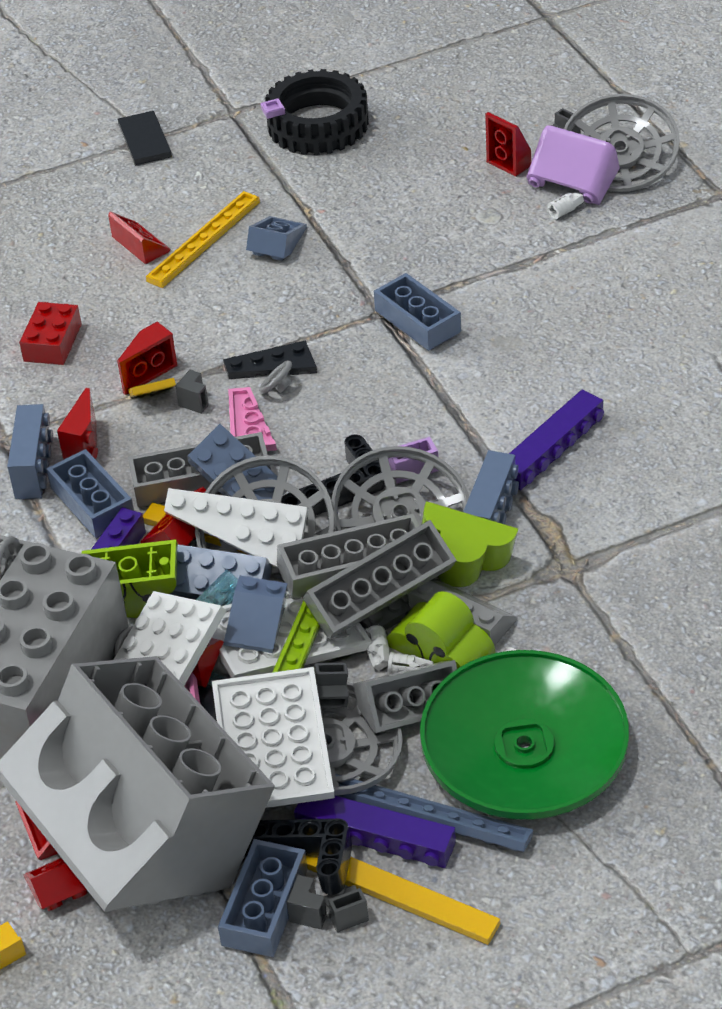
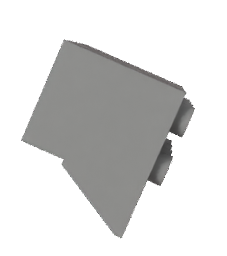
(52, 615)
(137, 785)

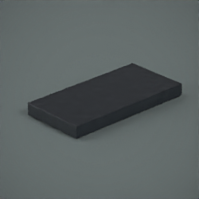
(144, 138)

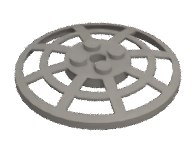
(630, 137)
(280, 485)
(395, 497)
(342, 745)

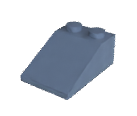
(274, 237)
(256, 614)

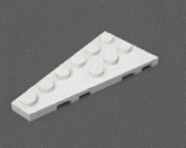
(240, 522)

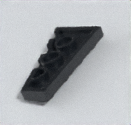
(267, 360)

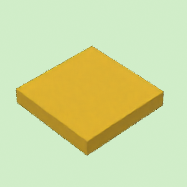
(152, 387)

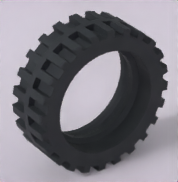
(322, 133)

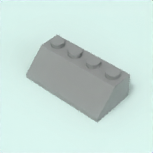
(486, 616)
(400, 696)

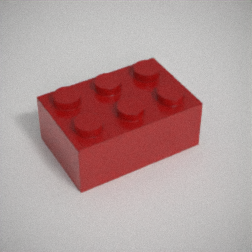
(50, 333)

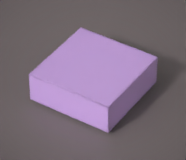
(272, 108)

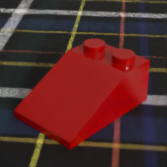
(506, 146)
(147, 357)
(79, 428)

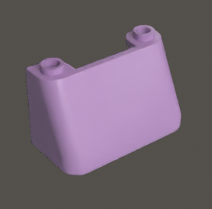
(574, 163)

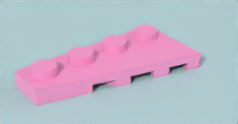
(246, 416)

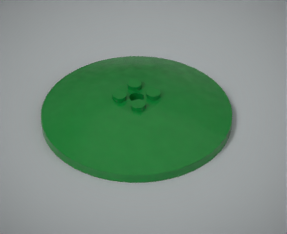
(530, 697)

